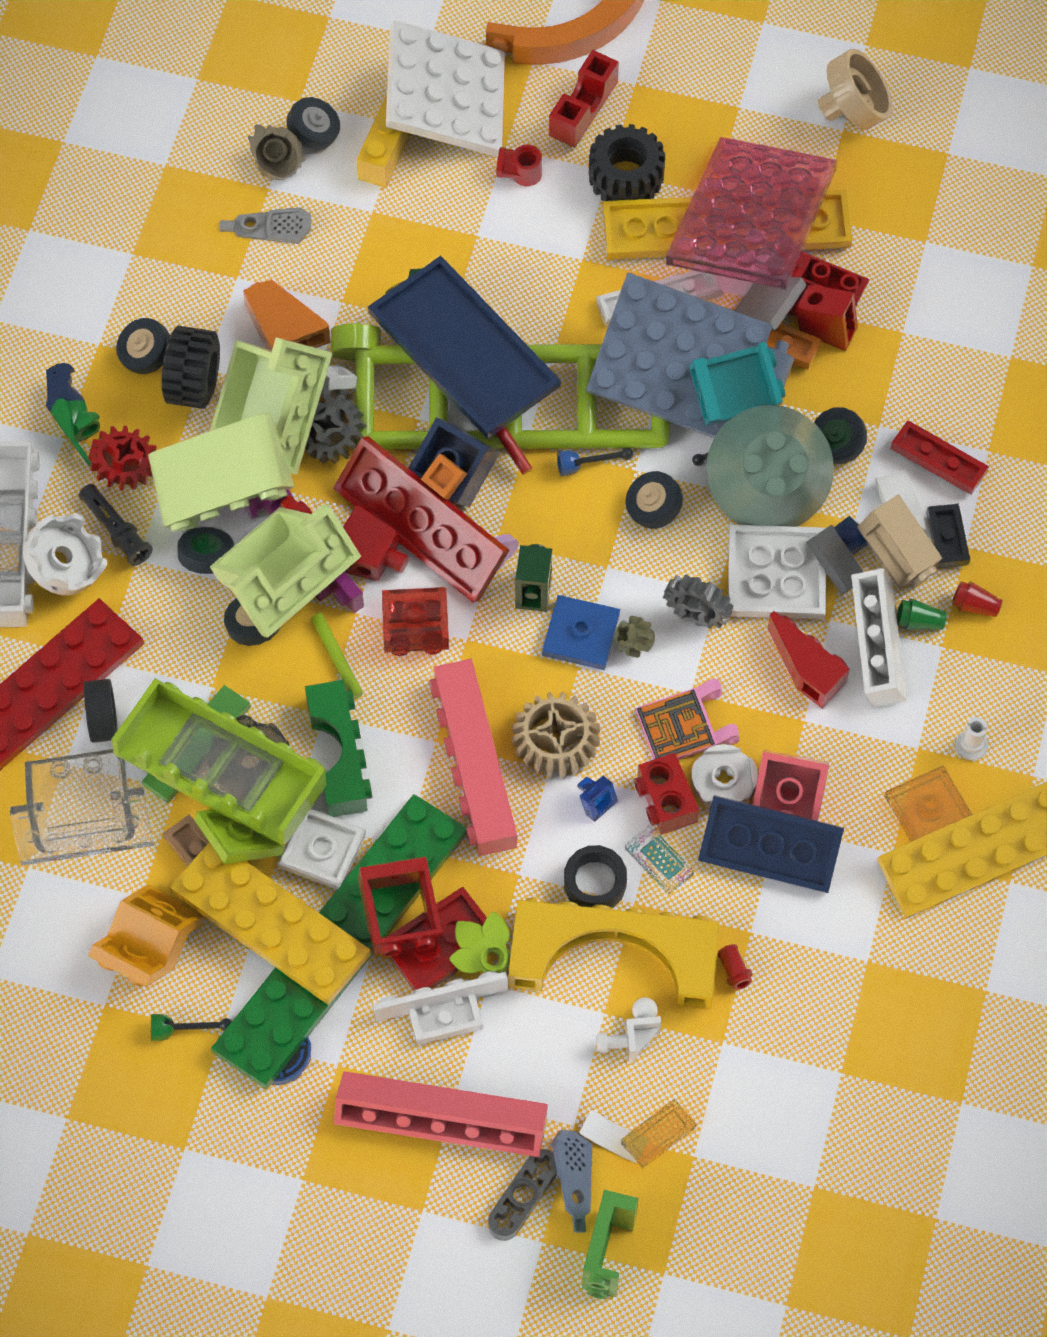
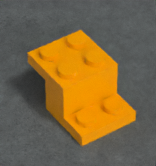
(146, 936)

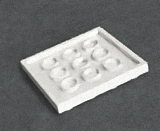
(445, 88)

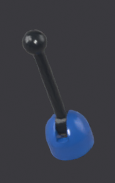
(570, 462)

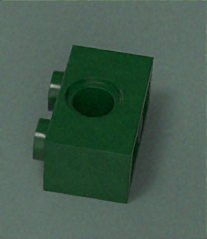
(533, 578)

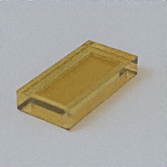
(658, 1133)

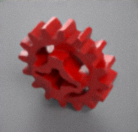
(121, 457)

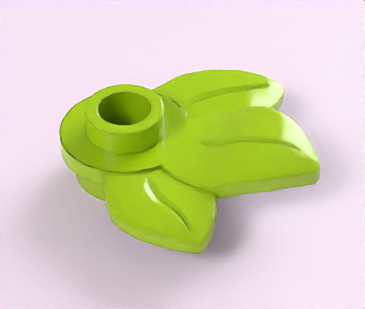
(478, 942)

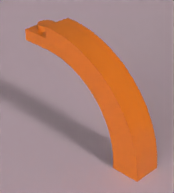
(564, 40)

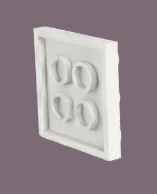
(775, 572)

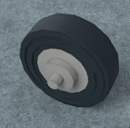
(313, 123)

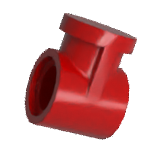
(512, 162)

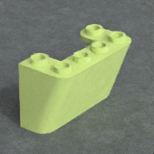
(219, 472)

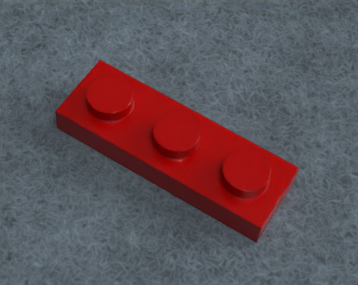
(939, 457)

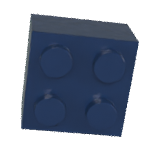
(463, 450)

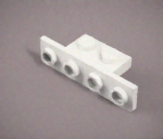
(443, 1010)

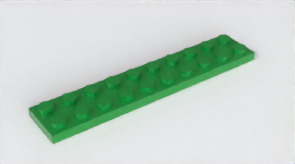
(284, 1012)

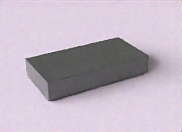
(834, 558)

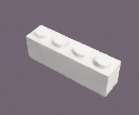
(878, 638)

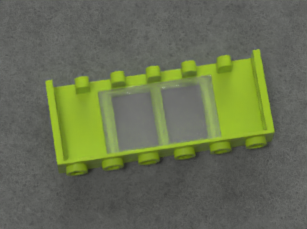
(219, 761)

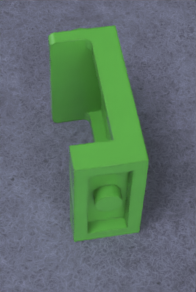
(616, 1211)

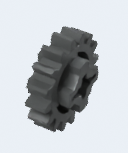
(334, 440)
(698, 601)

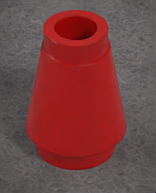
(975, 599)

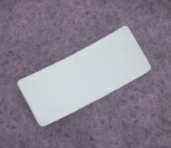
(605, 1134)

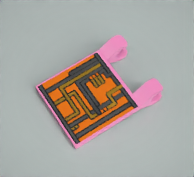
(682, 724)

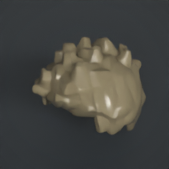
(276, 151)

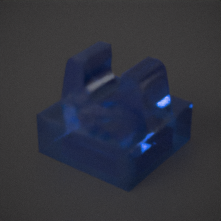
(597, 796)

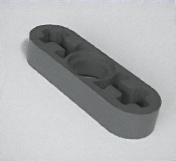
(516, 1220)

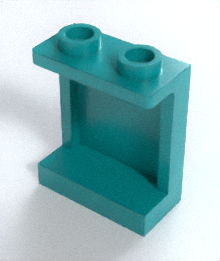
(736, 383)

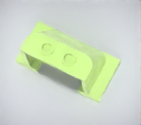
(275, 383)
(285, 564)

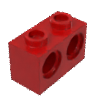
(673, 792)

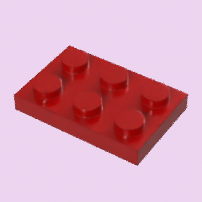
(434, 965)

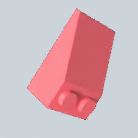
(791, 784)

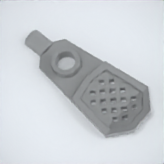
(265, 225)

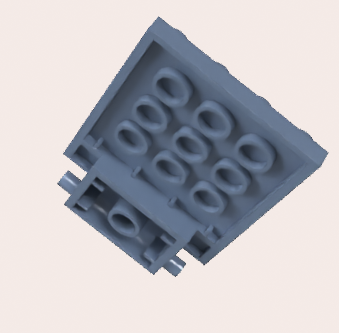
(654, 341)

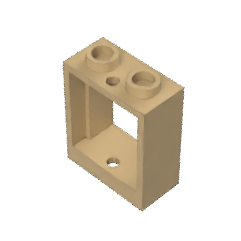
(900, 543)

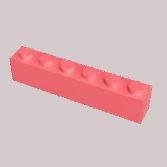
(474, 757)
(440, 1114)

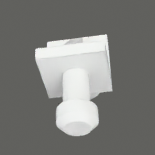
(638, 1030)

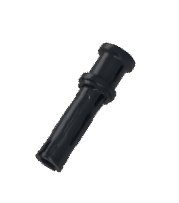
(121, 532)

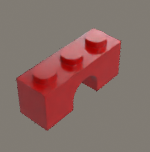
(576, 112)

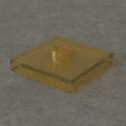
(927, 803)

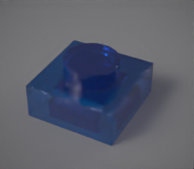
(851, 535)

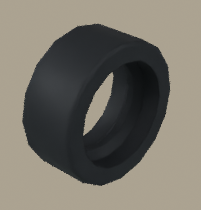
(100, 710)
(593, 854)

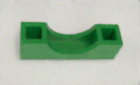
(330, 712)

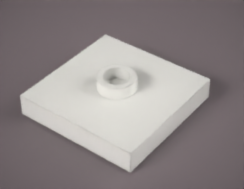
(322, 849)

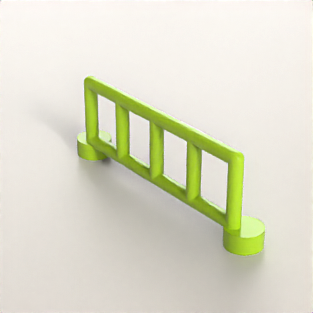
(363, 345)

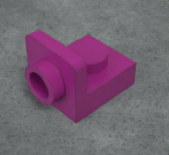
(345, 593)

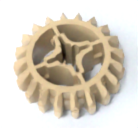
(580, 728)

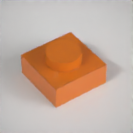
(443, 476)

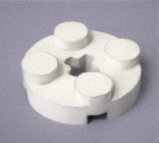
(727, 759)

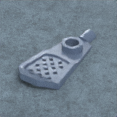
(574, 1168)

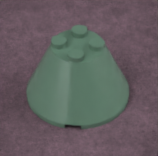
(770, 467)

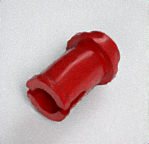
(737, 973)

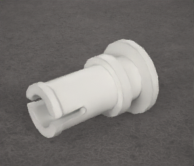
(972, 741)

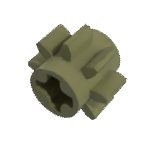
(634, 636)

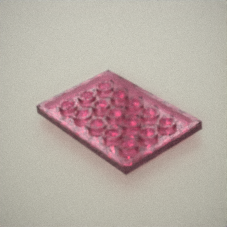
(752, 212)

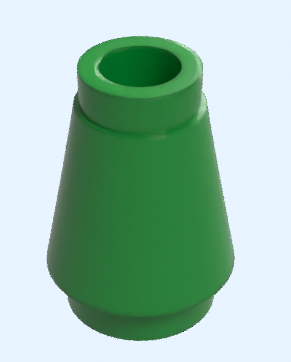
(920, 616)

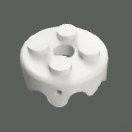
(70, 538)

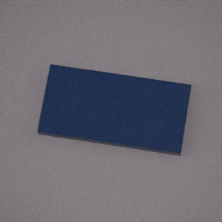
(464, 347)

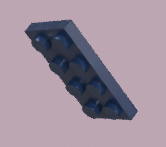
(771, 844)

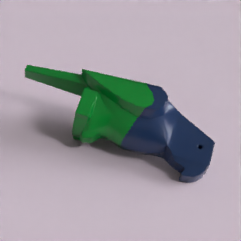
(69, 407)

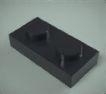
(948, 535)

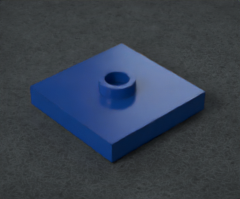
(581, 632)

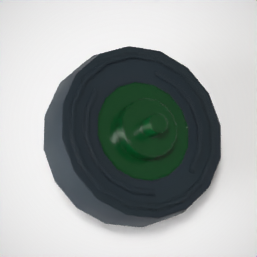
(844, 433)
(202, 547)

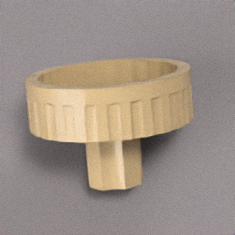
(856, 91)

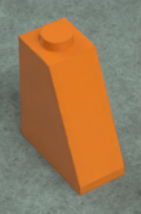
(283, 316)

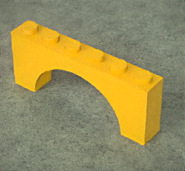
(550, 930)

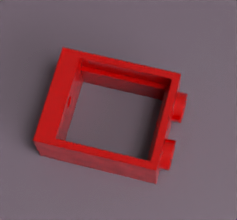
(392, 875)

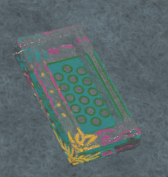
(659, 859)

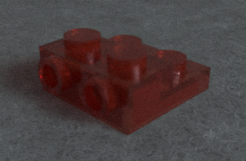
(415, 620)

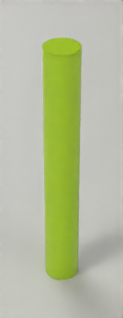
(336, 655)

